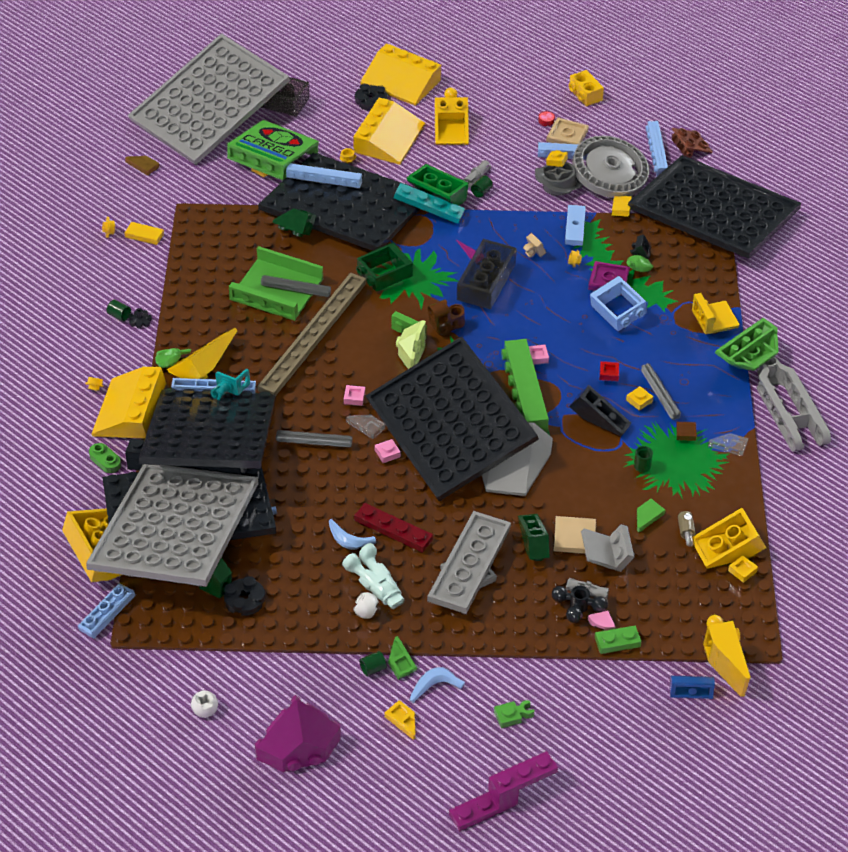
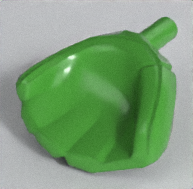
(639, 263)
(169, 357)

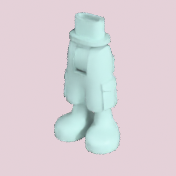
(377, 579)

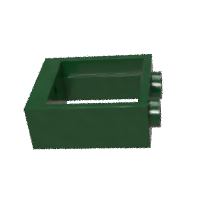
(390, 253)

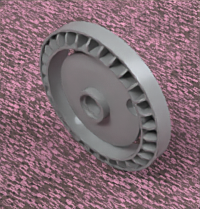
(610, 166)

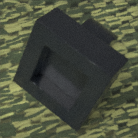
(641, 247)

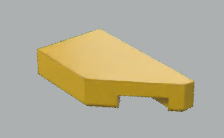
(402, 717)

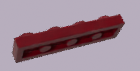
(393, 527)

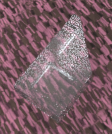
(366, 424)
(729, 443)

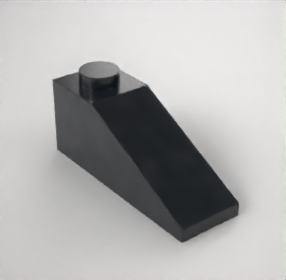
(597, 410)

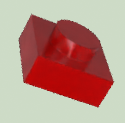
(609, 371)

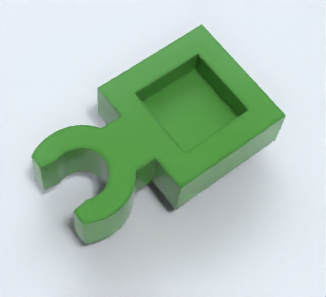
(510, 714)

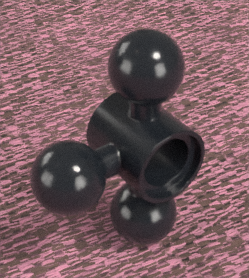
(579, 601)

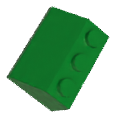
(439, 184)

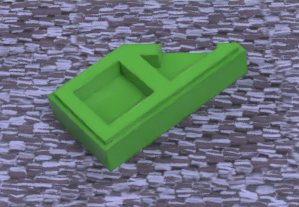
(648, 513)
(400, 660)

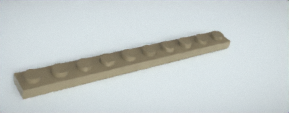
(312, 334)

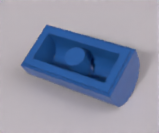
(692, 687)

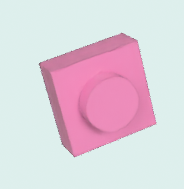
(539, 354)
(354, 395)
(387, 451)

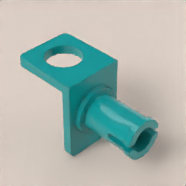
(230, 384)

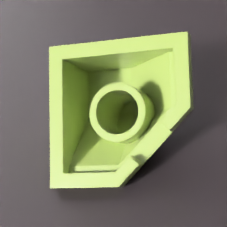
(412, 344)

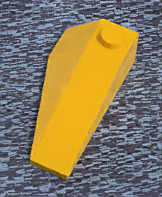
(204, 359)

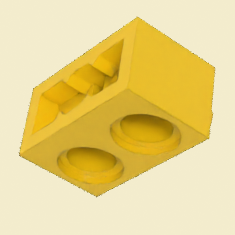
(586, 88)

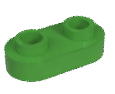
(104, 458)

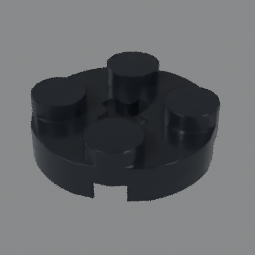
(363, 95)
(240, 587)

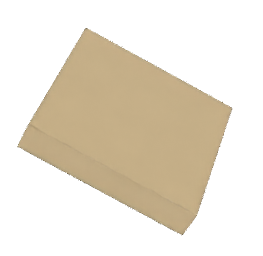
(567, 132)
(568, 533)

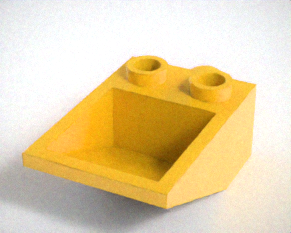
(451, 119)
(726, 654)

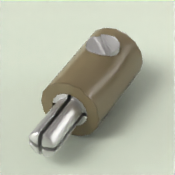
(686, 527)

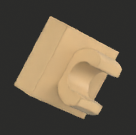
(534, 246)

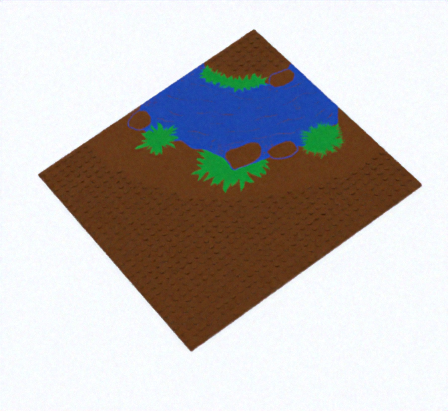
(586, 476)

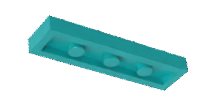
(429, 203)

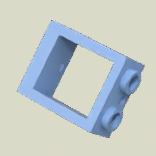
(611, 291)

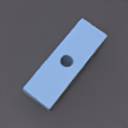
(575, 225)
(106, 610)

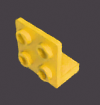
(714, 316)

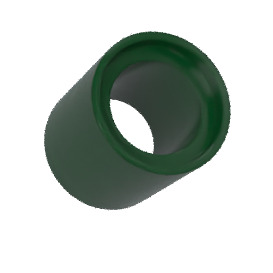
(481, 186)
(118, 310)
(643, 459)
(373, 663)

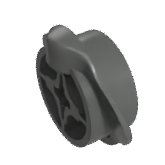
(558, 179)

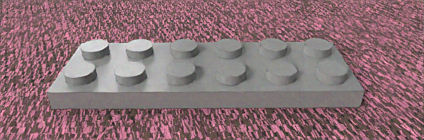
(469, 562)

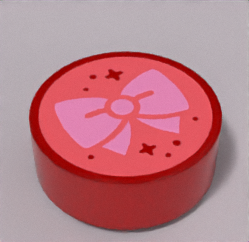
(546, 118)

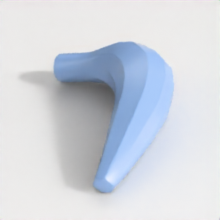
(346, 540)
(432, 677)

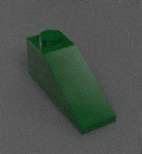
(534, 537)

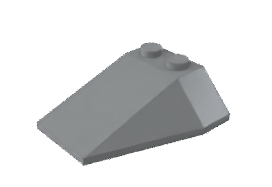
(520, 471)

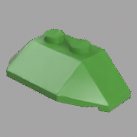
(752, 346)

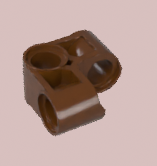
(445, 318)

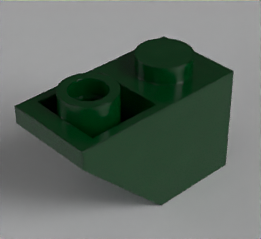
(296, 220)
(220, 578)

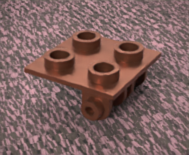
(688, 141)

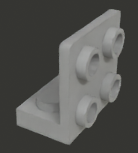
(608, 551)

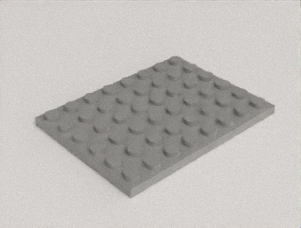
(208, 98)
(173, 524)

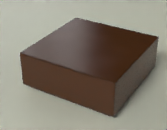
(686, 431)

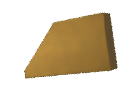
(142, 163)

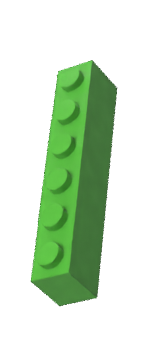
(524, 382)

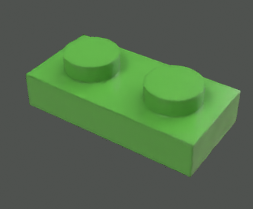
(401, 322)
(617, 639)

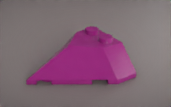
(298, 738)

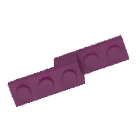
(503, 791)

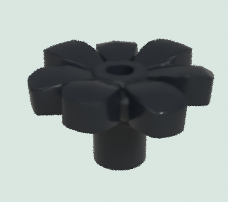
(140, 318)

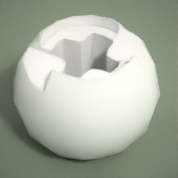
(366, 605)
(204, 704)

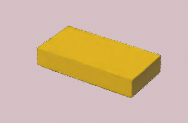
(620, 206)
(144, 233)

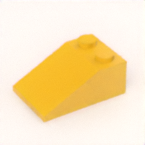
(728, 540)

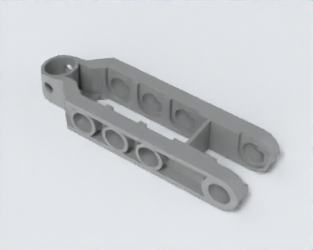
(775, 373)

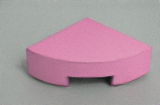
(602, 620)

